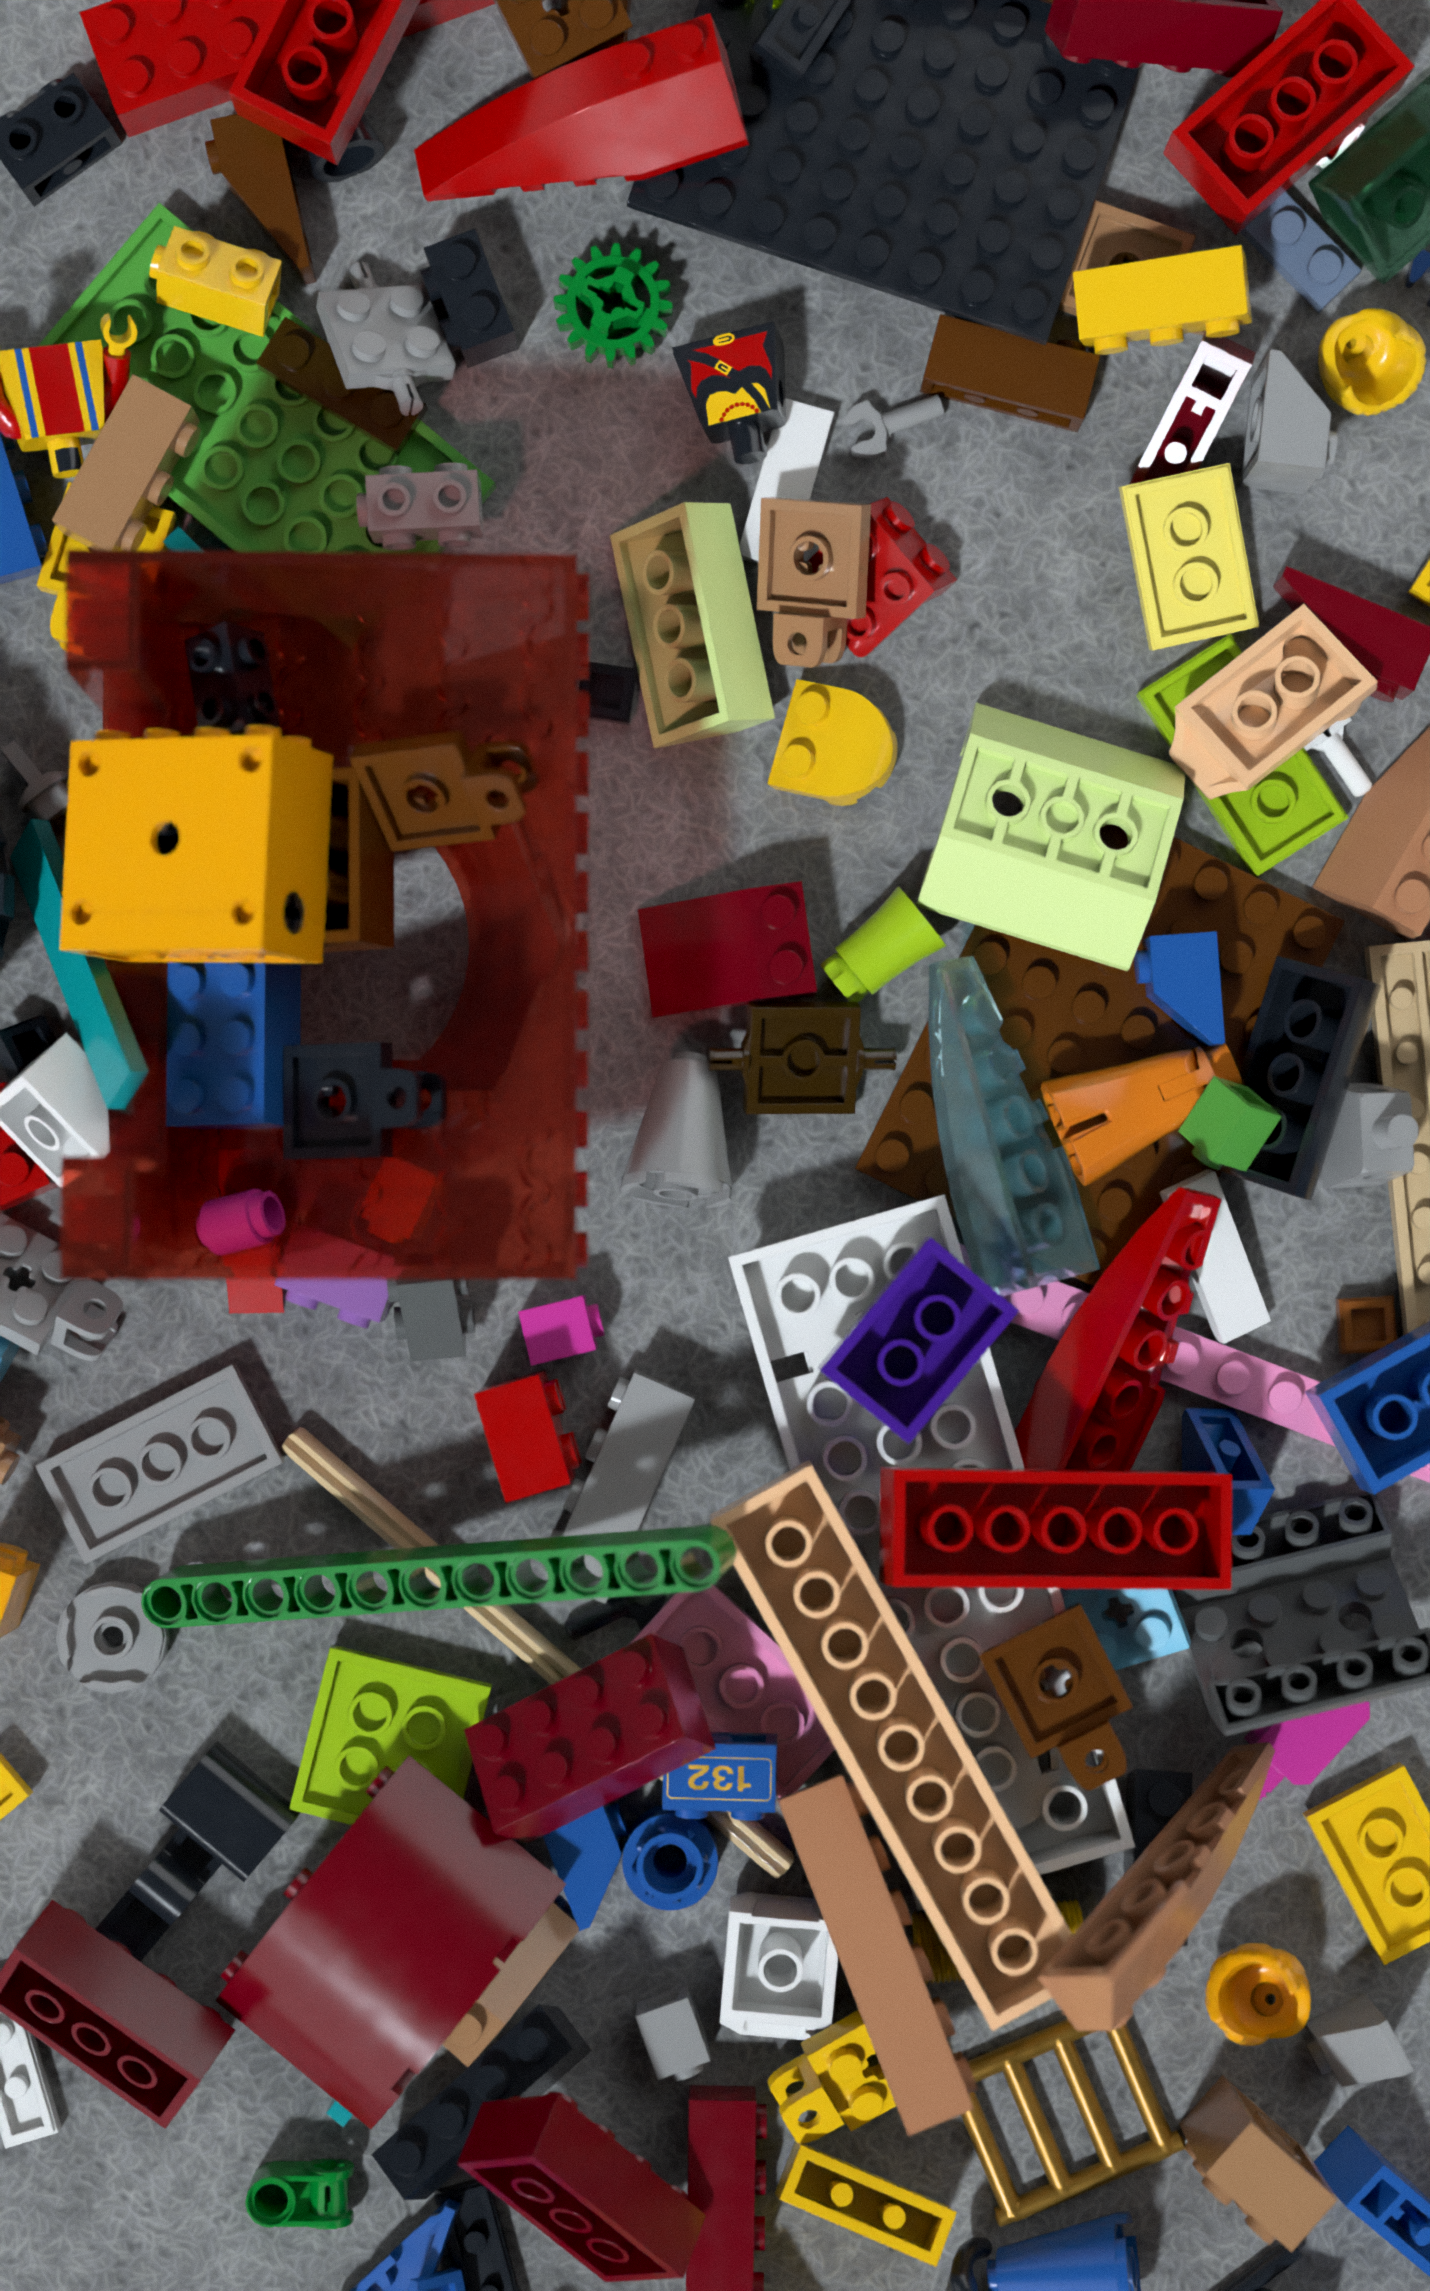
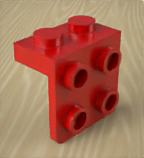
(899, 579)

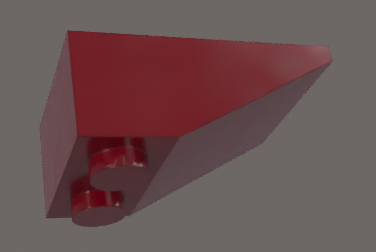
(728, 950)

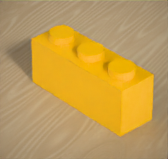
(1163, 299)
(865, 2203)

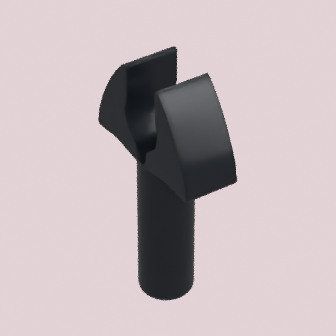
(611, 1611)

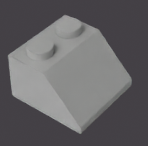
(1285, 430)

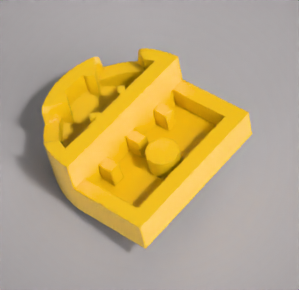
(832, 745)

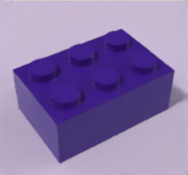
(918, 1339)

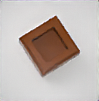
(1365, 1323)

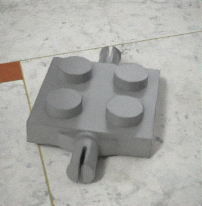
(385, 337)

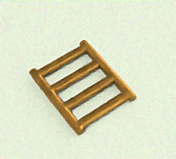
(1112, 2162)

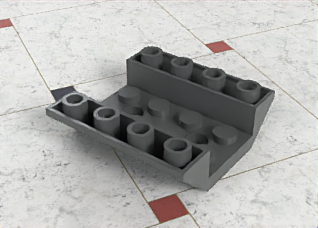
(1288, 1596)

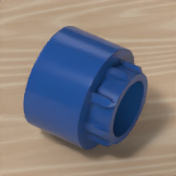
(663, 1886)

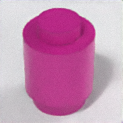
(240, 1221)

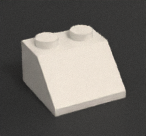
(56, 1108)

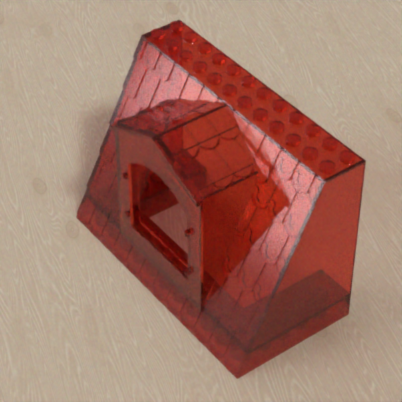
(357, 658)

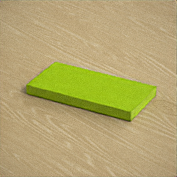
(1279, 811)

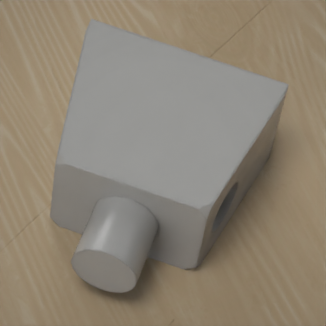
(1371, 1138)

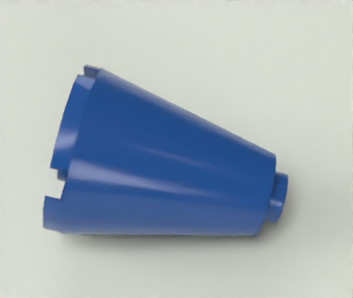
(1073, 2258)

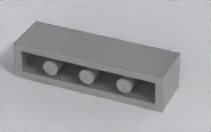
(626, 1460)

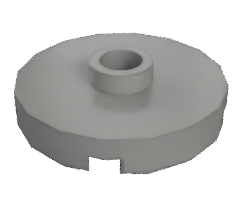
(84, 1643)

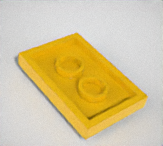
(1381, 1857)

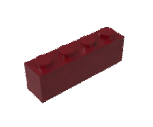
(1165, 32)
(724, 2187)

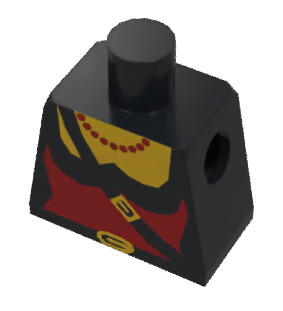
(737, 387)

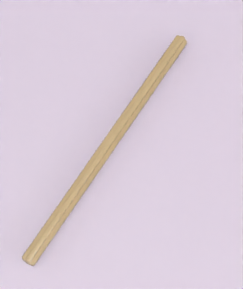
(498, 1619)

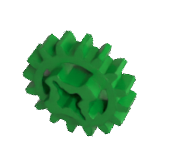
(594, 293)

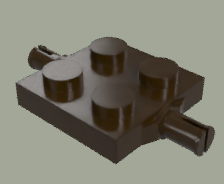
(801, 1058)

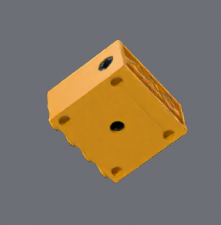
(197, 847)

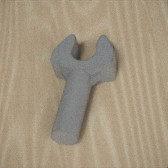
(888, 423)

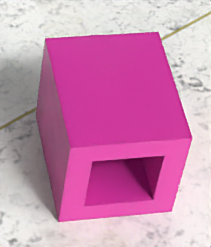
(561, 1329)

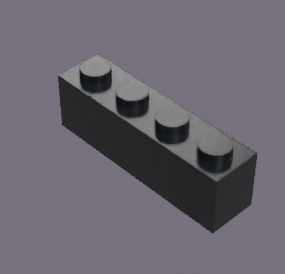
(518, 2064)

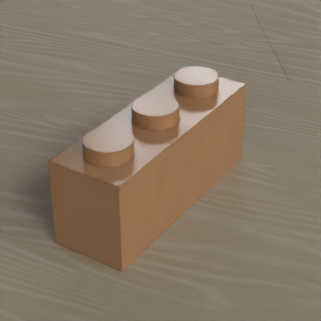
(128, 468)

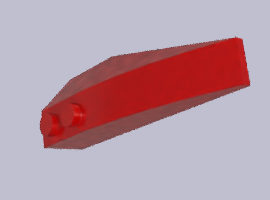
(603, 116)
(1106, 1370)

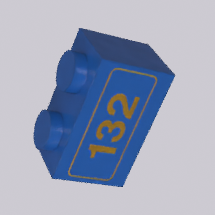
(731, 1778)

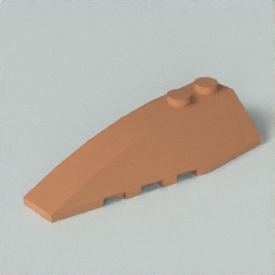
(1385, 849)
(1158, 1899)

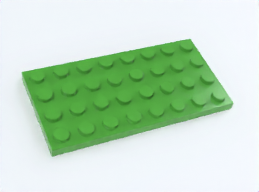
(267, 460)

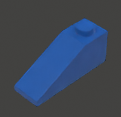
(1378, 2195)

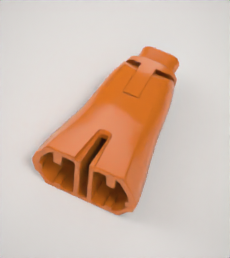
(1126, 1107)

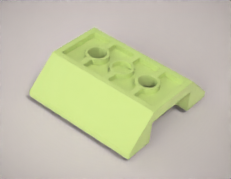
(1047, 867)

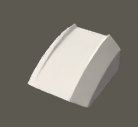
(777, 1967)

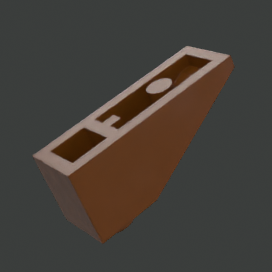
(263, 182)

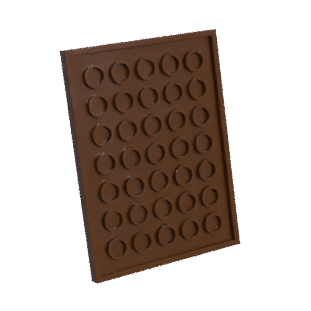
(1089, 1016)

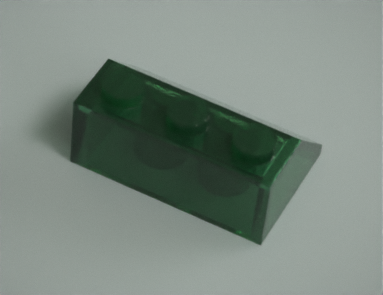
(1381, 188)

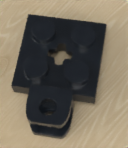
(375, 1094)

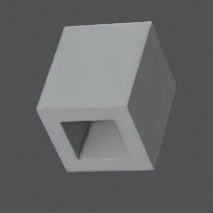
(673, 2034)

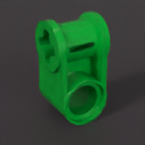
(306, 2192)

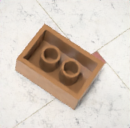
(1255, 2165)

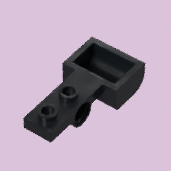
(223, 1820)

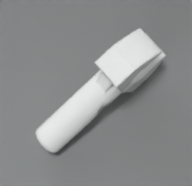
(1342, 758)

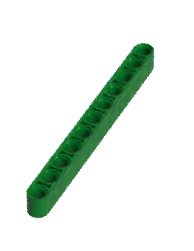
(458, 1575)

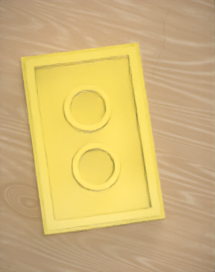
(1189, 556)

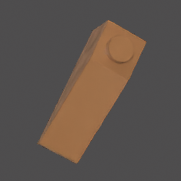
(512, 1984)

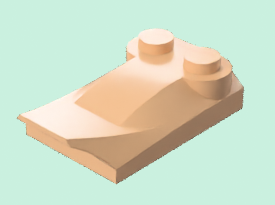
(1267, 705)

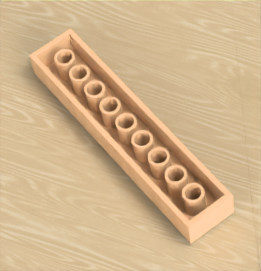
(897, 1740)

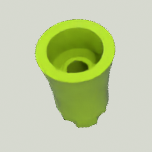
(882, 948)

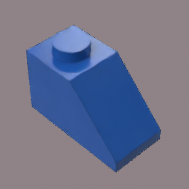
(1185, 982)
(1218, 1443)
(586, 1858)

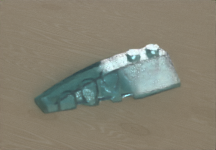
(1003, 1174)

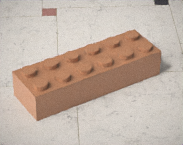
(875, 1954)

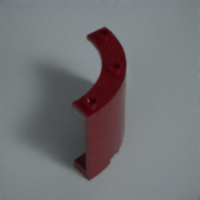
(388, 1941)

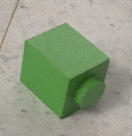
(1229, 1125)

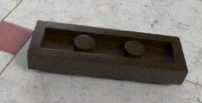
(310, 369)

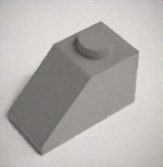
(1356, 2044)

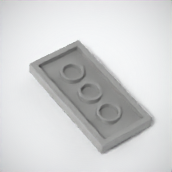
(160, 1463)

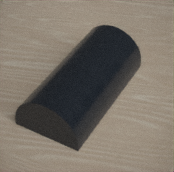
(1303, 1067)

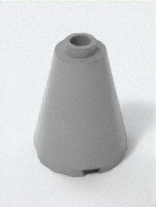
(681, 1139)

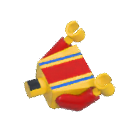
(63, 394)

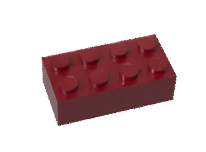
(589, 1739)
(110, 2013)
(582, 2188)

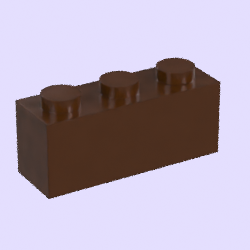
(1010, 373)

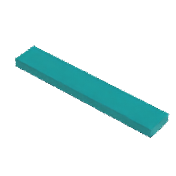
(82, 978)

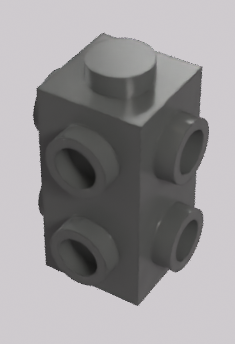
(432, 1316)

